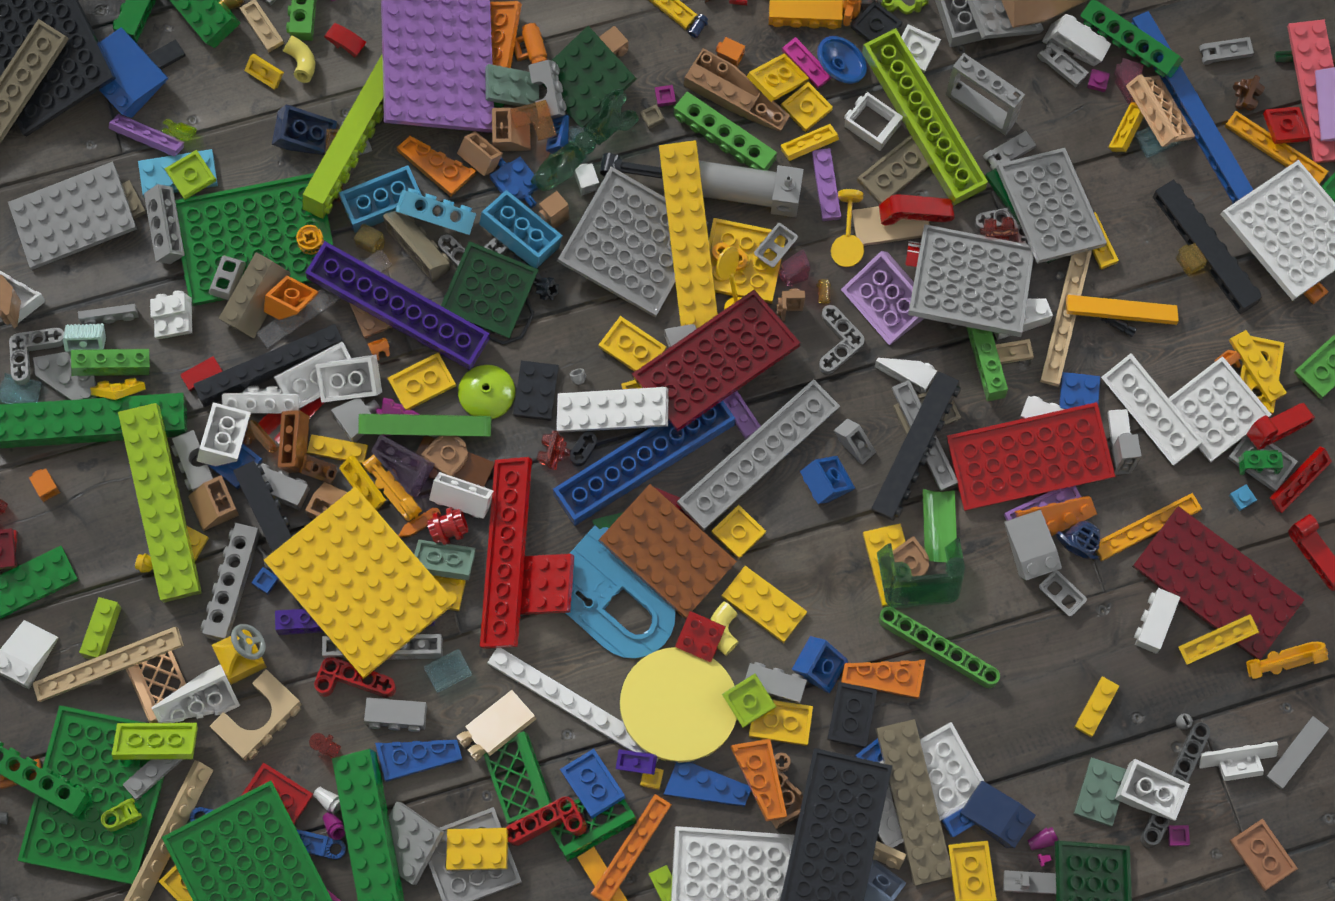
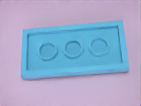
(153, 171)

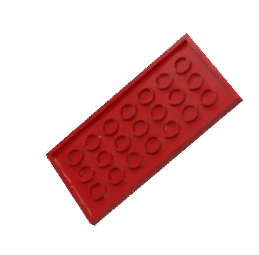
(1030, 456)

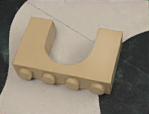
(248, 742)

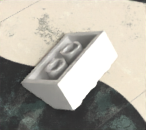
(223, 435)

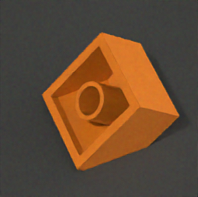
(288, 298)

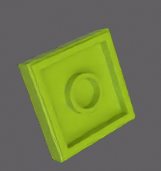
(190, 174)
(749, 700)

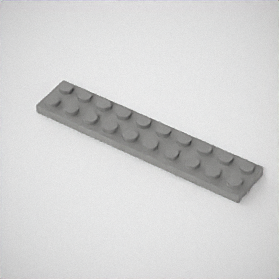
(758, 454)

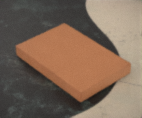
(1263, 854)

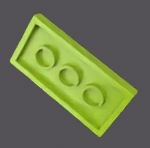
(154, 741)

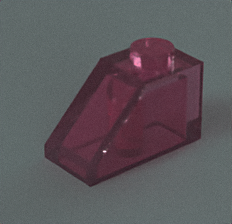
(1126, 73)
(795, 269)

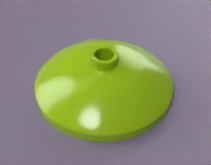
(489, 402)

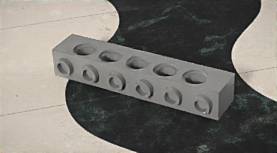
(238, 534)
(420, 647)

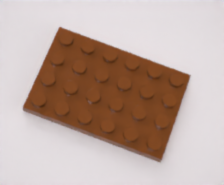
(667, 551)

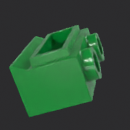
(1261, 460)

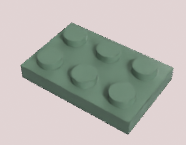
(510, 86)
(446, 560)
(1099, 791)

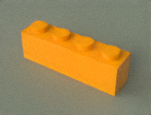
(806, 13)

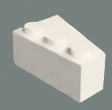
(1078, 39)
(29, 298)
(1036, 315)

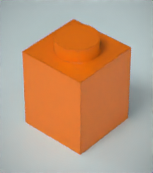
(730, 51)
(44, 484)

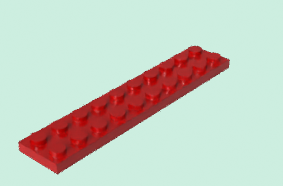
(506, 553)

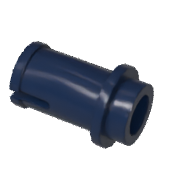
(698, 25)

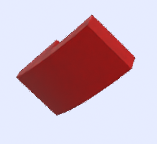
(345, 38)

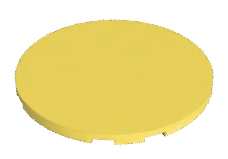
(677, 705)

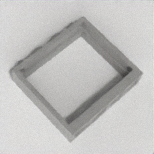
(978, 104)

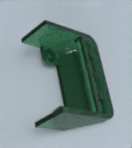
(906, 590)

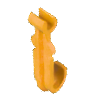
(392, 489)
(1288, 659)

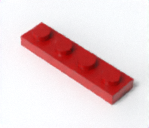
(1300, 479)

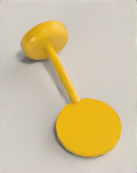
(848, 249)
(725, 268)

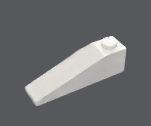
(202, 696)

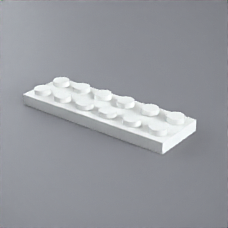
(612, 409)
(1152, 409)

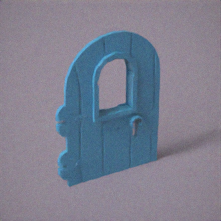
(601, 577)

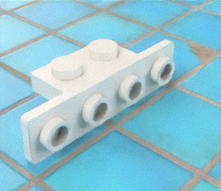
(262, 400)
(1240, 761)

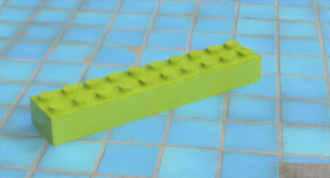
(924, 116)
(346, 146)
(159, 502)

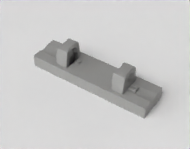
(1029, 882)

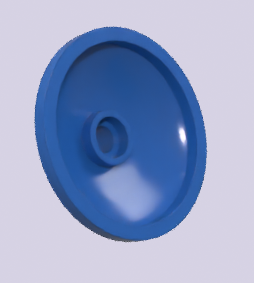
(841, 59)

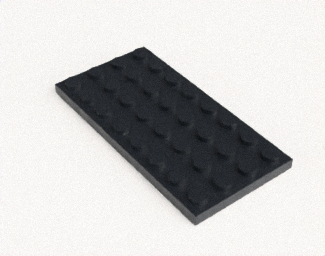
(836, 828)

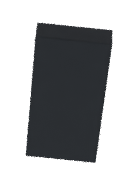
(167, 54)

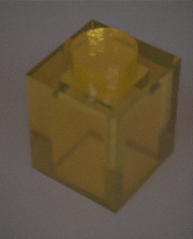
(369, 239)
(1191, 259)

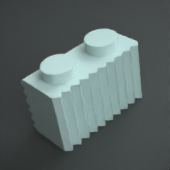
(84, 337)

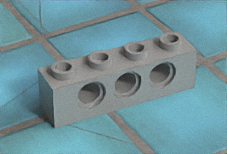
(164, 224)

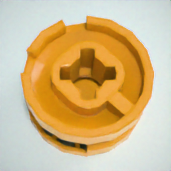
(309, 239)

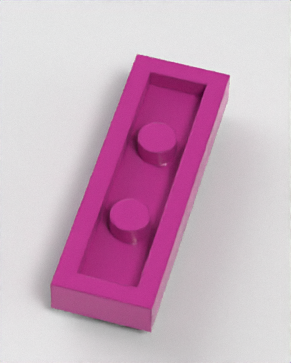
(806, 62)

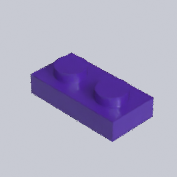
(636, 762)

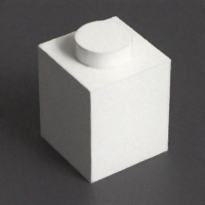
(586, 178)

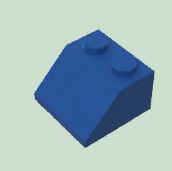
(827, 479)
(820, 663)

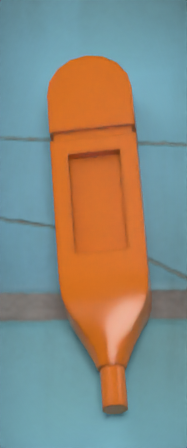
(417, 524)

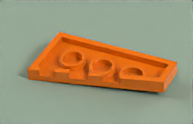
(504, 31)
(443, 171)
(1064, 514)
(896, 678)
(761, 773)

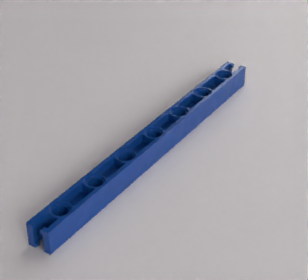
(1199, 120)

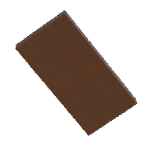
(475, 470)

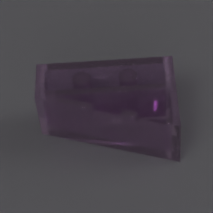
(404, 464)

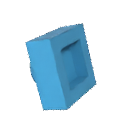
(1242, 497)

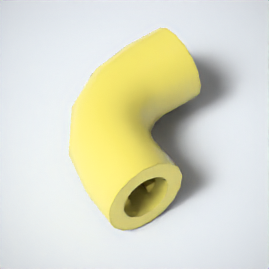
(304, 58)
(724, 615)

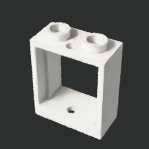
(882, 109)

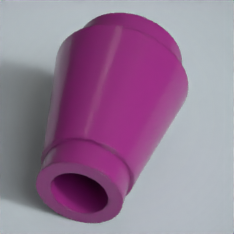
(334, 826)
(1043, 839)

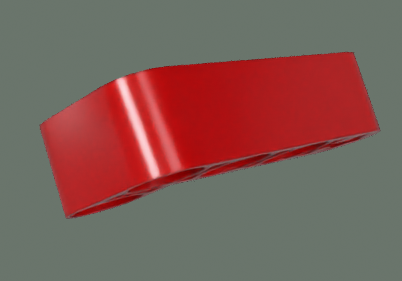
(915, 208)
(1267, 431)
(1314, 549)
(356, 681)
(542, 825)

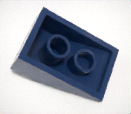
(301, 130)
(997, 815)

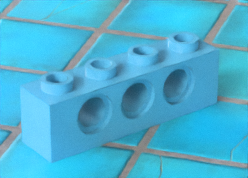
(406, 206)

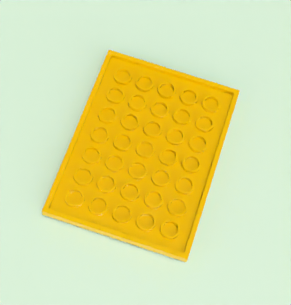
(359, 582)

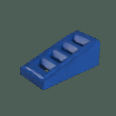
(561, 139)

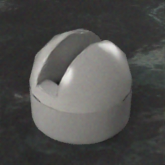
(578, 376)
(1180, 722)

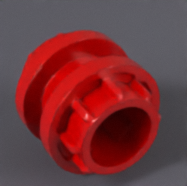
(447, 526)

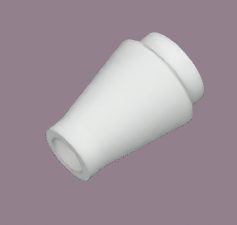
(328, 800)

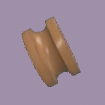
(786, 765)

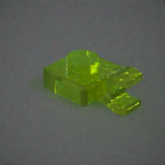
(181, 131)

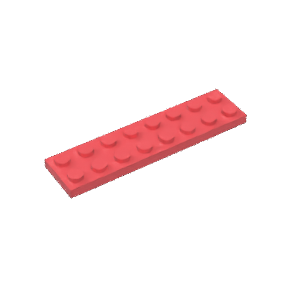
(1312, 53)

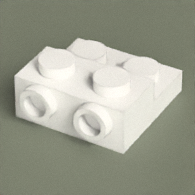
(171, 314)

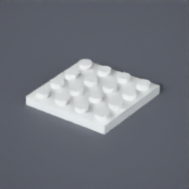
(1218, 407)

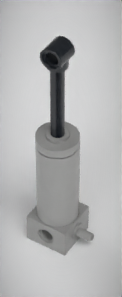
(732, 183)

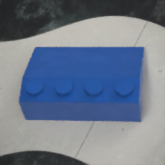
(135, 74)

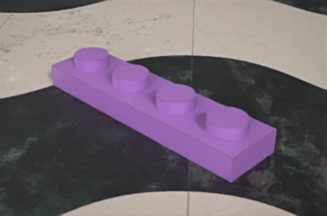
(146, 135)
(826, 184)
(1051, 497)

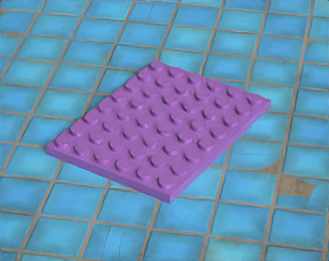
(436, 63)

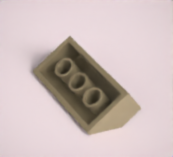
(417, 245)
(247, 302)

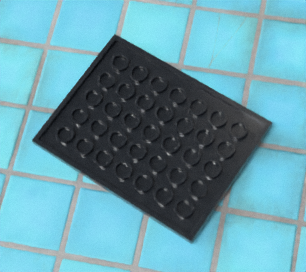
(76, 71)

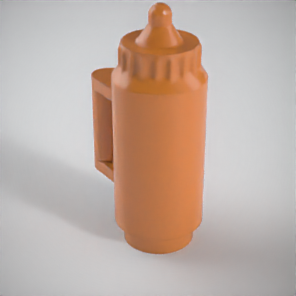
(851, 10)
(534, 44)

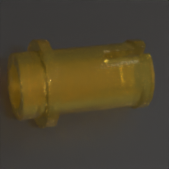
(823, 291)

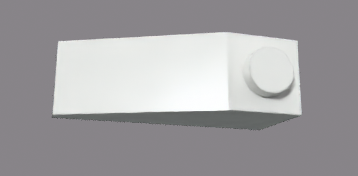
(917, 372)

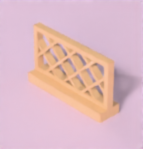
(1151, 107)
(142, 689)

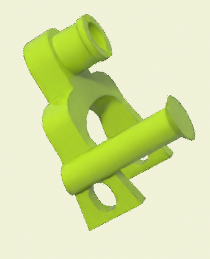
(892, 5)

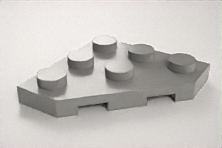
(56, 372)
(413, 841)

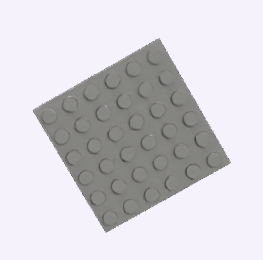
(624, 243)
(972, 280)

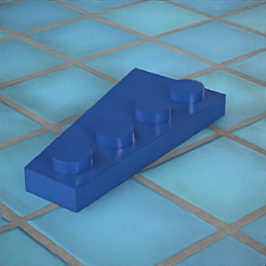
(416, 756)
(705, 785)

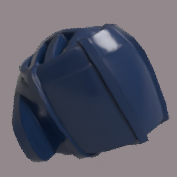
(1081, 540)

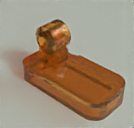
(256, 431)

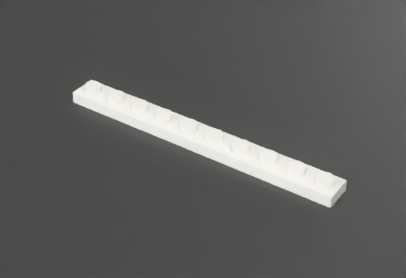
(562, 698)

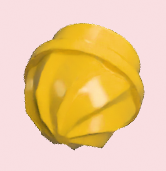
(143, 563)

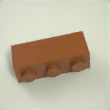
(293, 440)

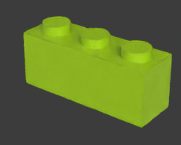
(100, 628)

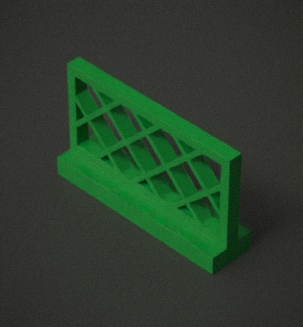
(534, 772)
(594, 836)

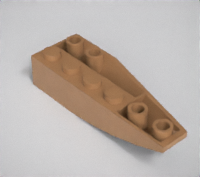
(1036, 11)
(732, 90)

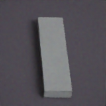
(1297, 752)

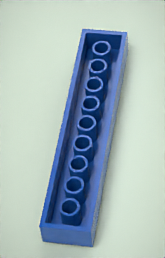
(637, 463)

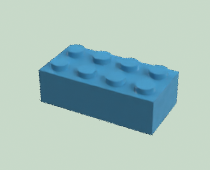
(376, 197)
(520, 229)

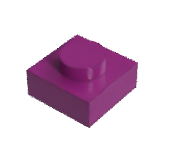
(1098, 80)
(665, 95)
(1178, 835)

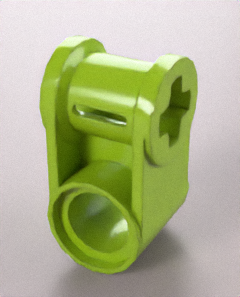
(122, 815)

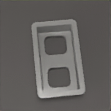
(768, 243)
(233, 277)
(1067, 589)

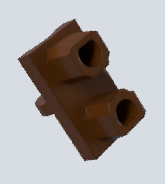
(1245, 91)
(318, 469)

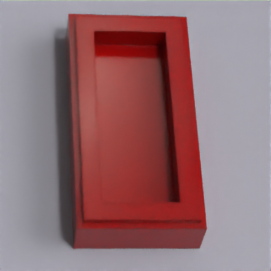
(200, 372)

